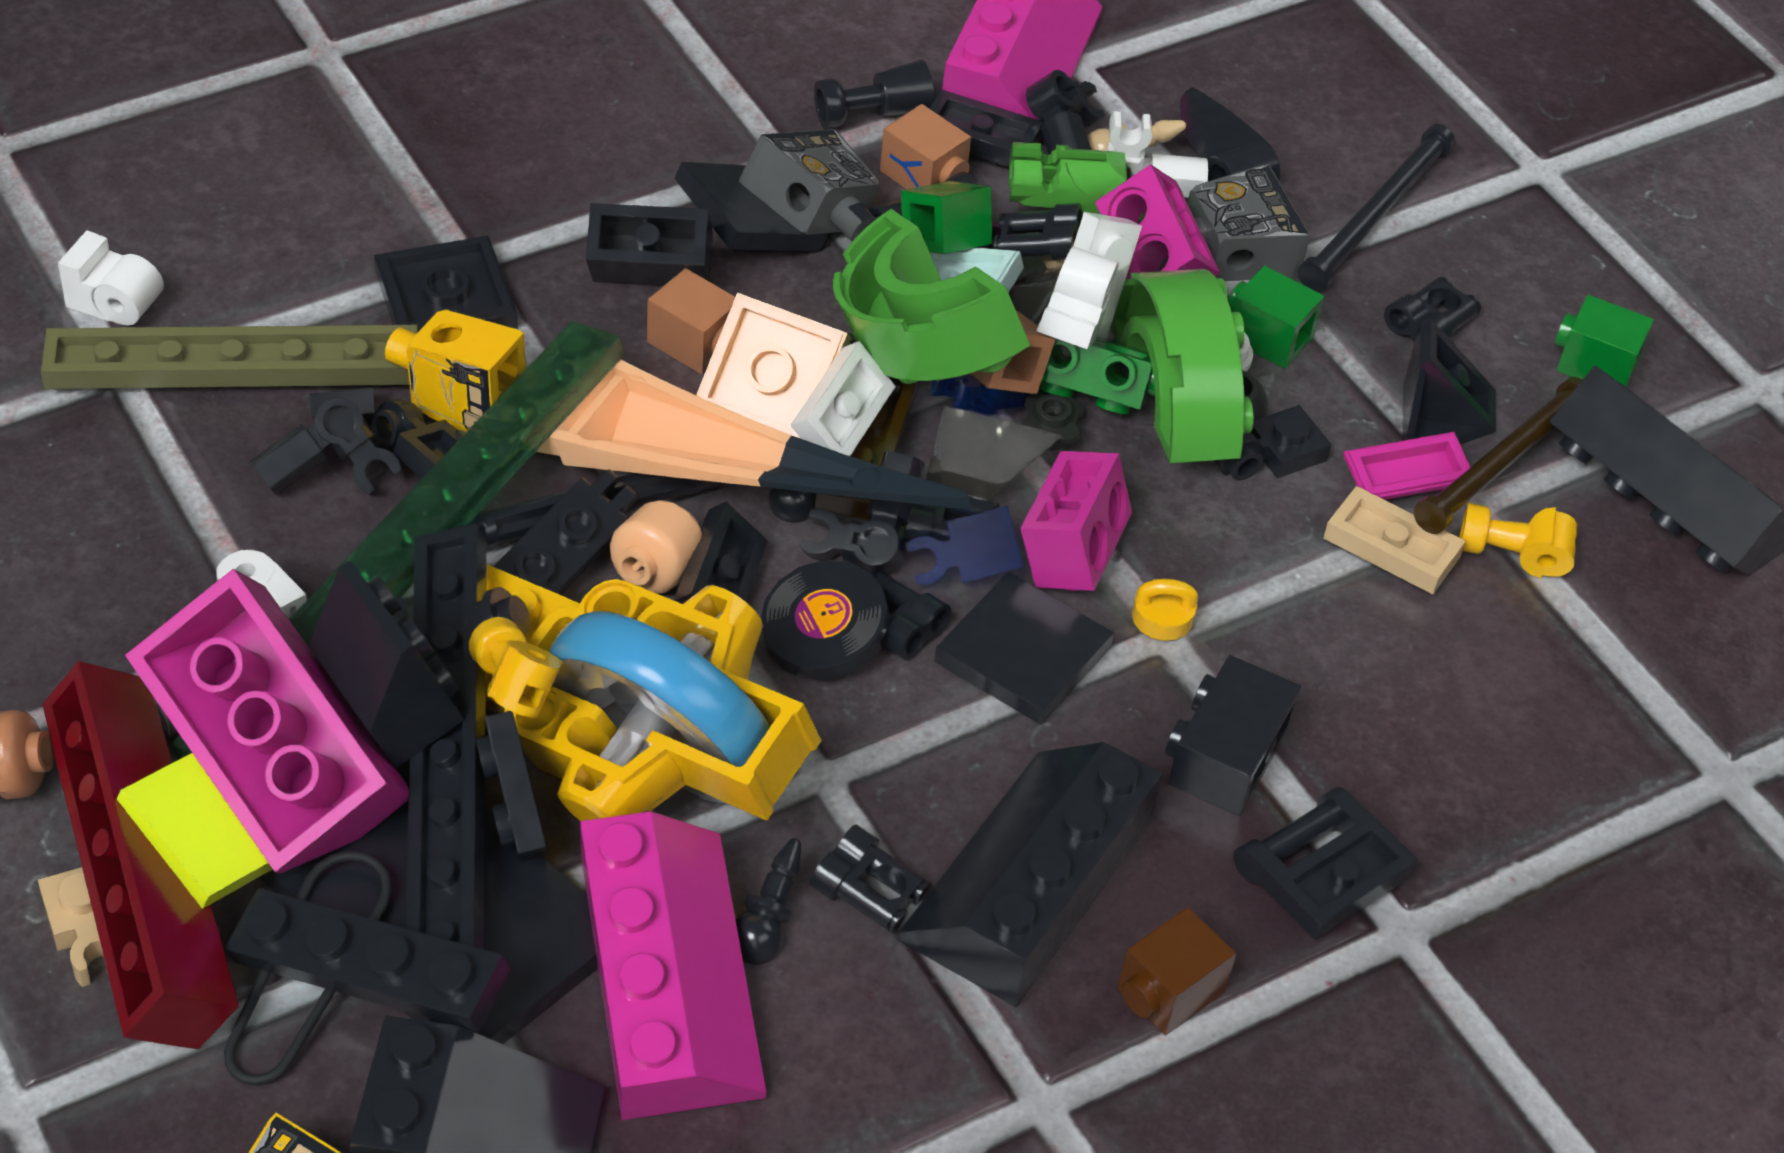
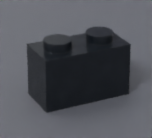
(647, 243)
(1232, 734)

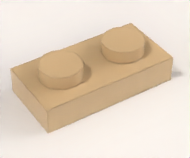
(1393, 540)

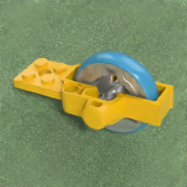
(658, 699)

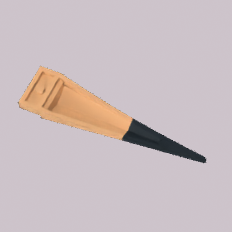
(661, 430)

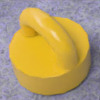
(1165, 608)

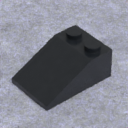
(468, 1094)

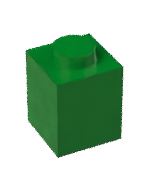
(950, 215)
(1277, 314)
(1602, 337)

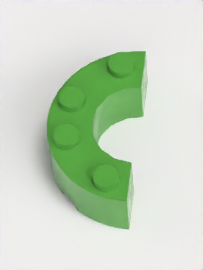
(913, 318)
(1194, 360)

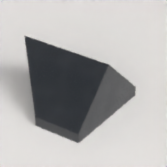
(1445, 391)

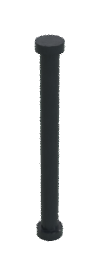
(1318, 271)

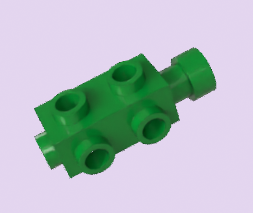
(1097, 374)

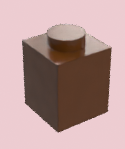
(1175, 971)

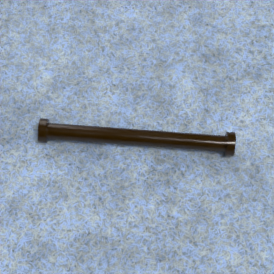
(1436, 512)

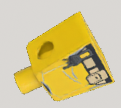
(458, 365)

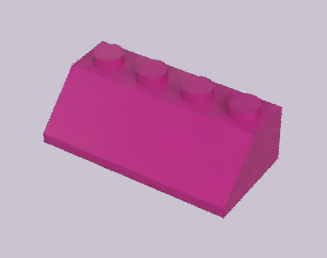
(1015, 45)
(268, 723)
(669, 965)

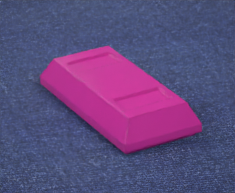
(1408, 466)

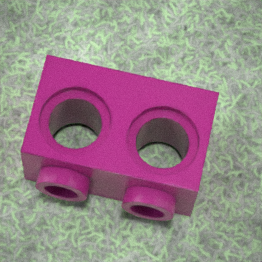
(1166, 228)
(1076, 520)

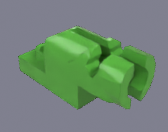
(1063, 175)

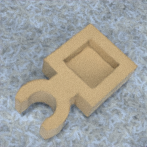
(72, 919)

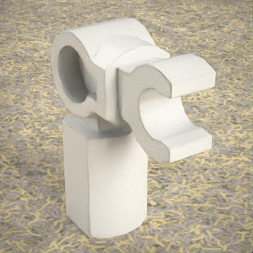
(1183, 169)

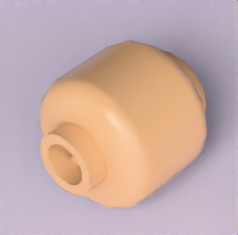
(656, 544)

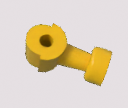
(1543, 543)
(519, 669)

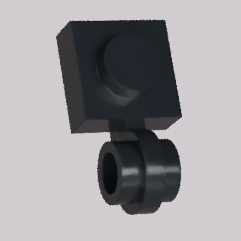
(1282, 441)
(414, 443)

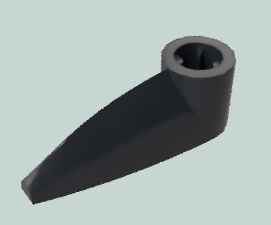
(1223, 137)

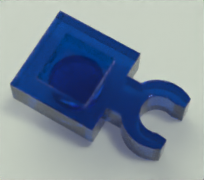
(973, 395)
(977, 545)

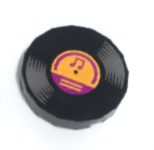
(825, 619)

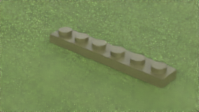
(219, 357)

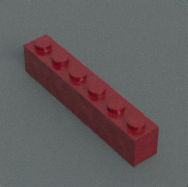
(153, 933)

